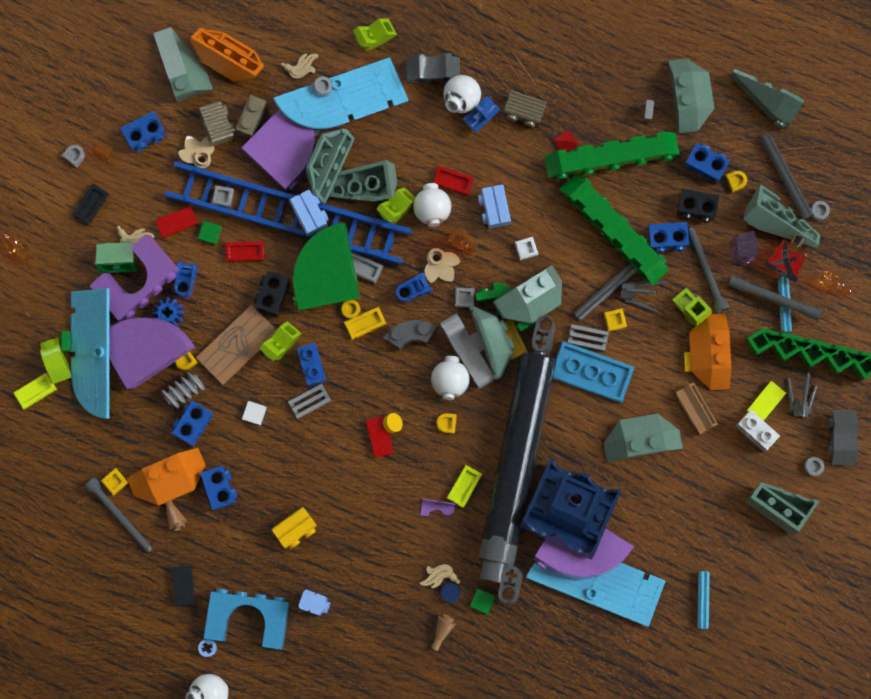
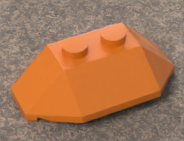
(226, 55)
(711, 352)
(168, 477)

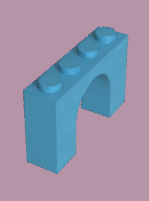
(223, 604)

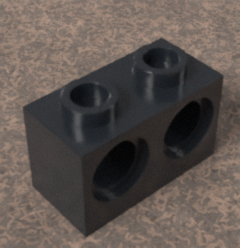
(697, 199)
(277, 294)

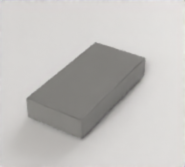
(366, 268)

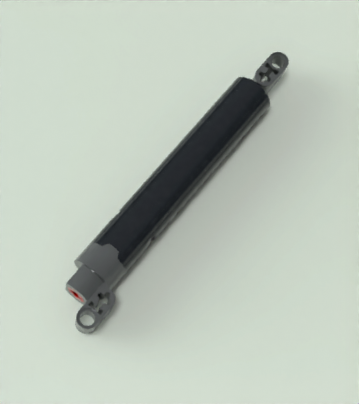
(517, 463)

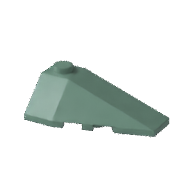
(183, 69)
(777, 105)
(367, 182)
(771, 216)

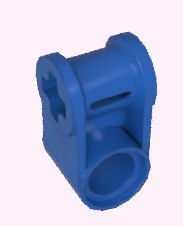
(185, 276)
(414, 288)

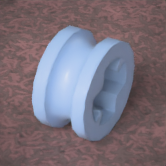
(206, 654)

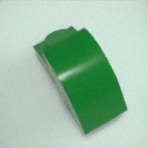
(486, 295)

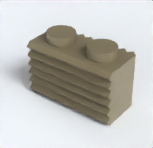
(524, 109)
(251, 117)
(216, 123)

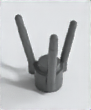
(630, 291)
(802, 407)

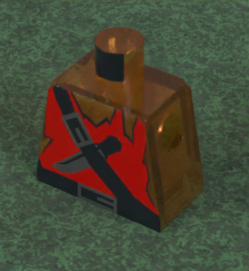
(788, 258)

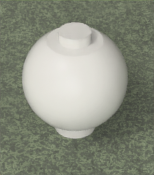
(461, 94)
(432, 205)
(450, 378)
(208, 687)

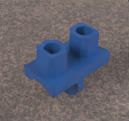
(481, 114)

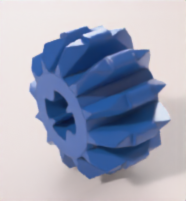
(173, 307)

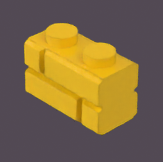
(294, 528)

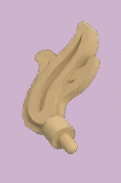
(302, 68)
(135, 237)
(438, 574)

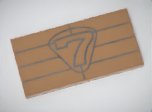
(236, 345)

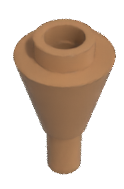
(175, 518)
(444, 627)

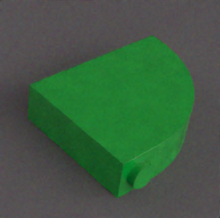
(325, 270)

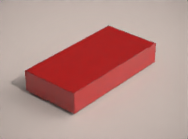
(453, 180)
(176, 222)
(244, 251)
(379, 437)

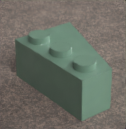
(782, 507)

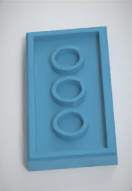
(592, 372)

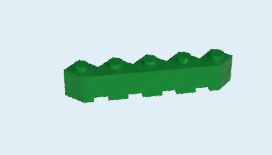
(611, 155)
(615, 229)
(810, 352)

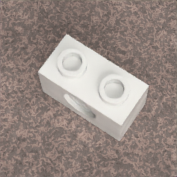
(757, 431)

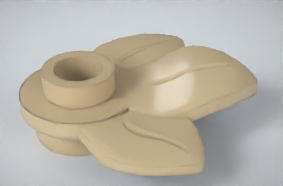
(196, 150)
(441, 268)

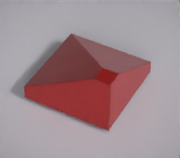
(566, 141)

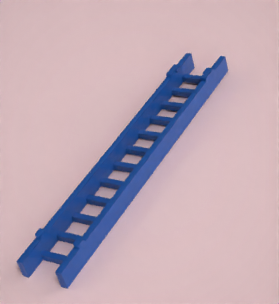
(285, 197)

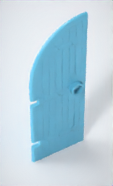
(353, 92)
(91, 350)
(617, 591)

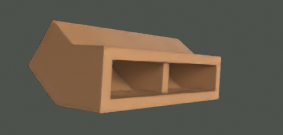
(696, 408)

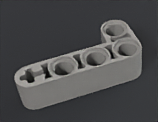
(467, 351)

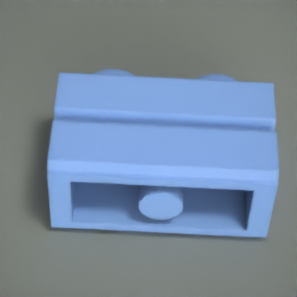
(495, 207)
(308, 212)
(314, 603)

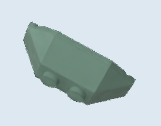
(690, 94)
(327, 162)
(532, 298)
(494, 340)
(641, 437)

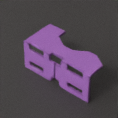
(428, 506)

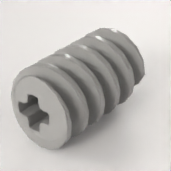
(183, 389)

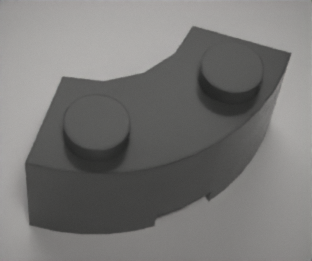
(438, 68)
(410, 332)
(843, 437)

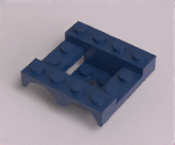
(566, 523)

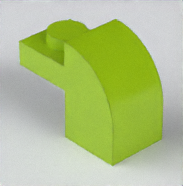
(375, 34)
(396, 207)
(692, 307)
(280, 342)
(55, 360)

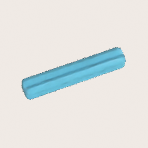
(785, 313)
(703, 600)

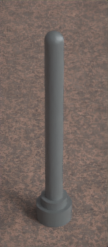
(719, 304)
(94, 487)

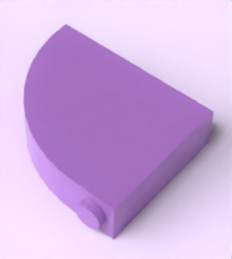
(282, 150)
(144, 348)
(564, 562)

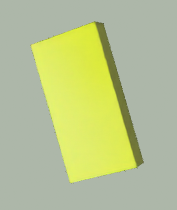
(35, 391)
(767, 400)
(464, 486)

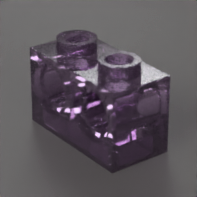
(744, 248)

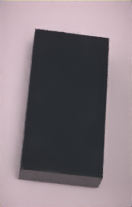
(90, 204)
(183, 585)

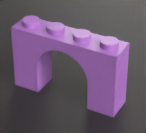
(159, 271)

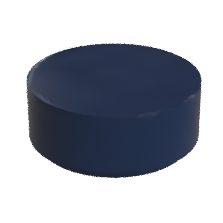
(450, 592)

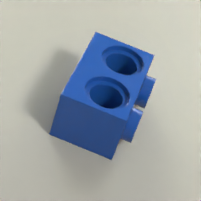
(141, 126)
(704, 167)
(667, 231)
(311, 365)
(197, 425)
(213, 490)

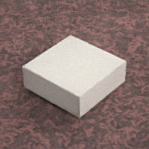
(526, 248)
(254, 413)

